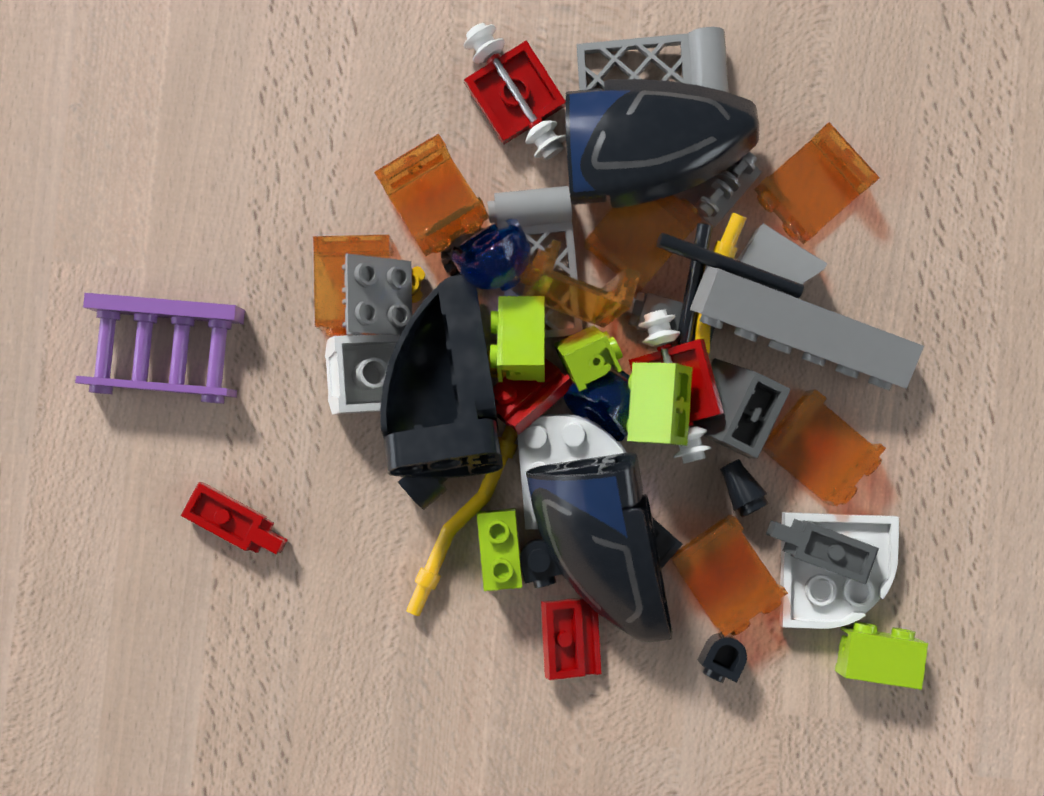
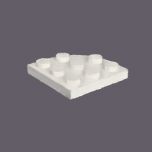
(558, 440)
(828, 599)

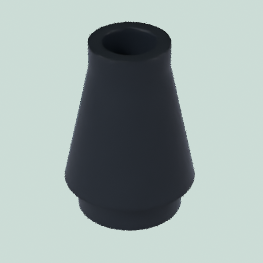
(743, 489)

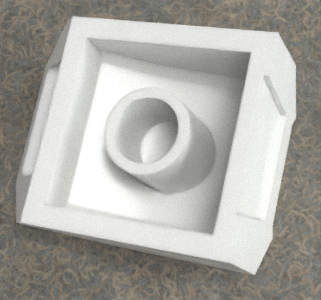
(357, 371)

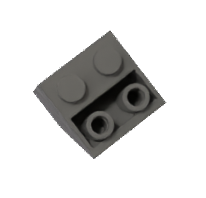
(749, 407)

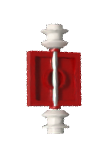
(514, 91)
(704, 392)

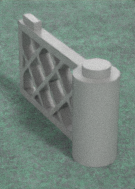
(701, 58)
(540, 213)

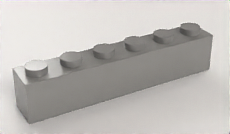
(806, 327)

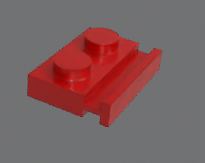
(526, 400)
(570, 639)

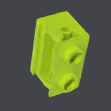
(520, 338)
(588, 355)
(659, 403)
(499, 549)
(882, 657)

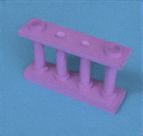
(145, 312)

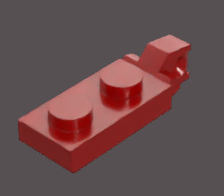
(232, 520)

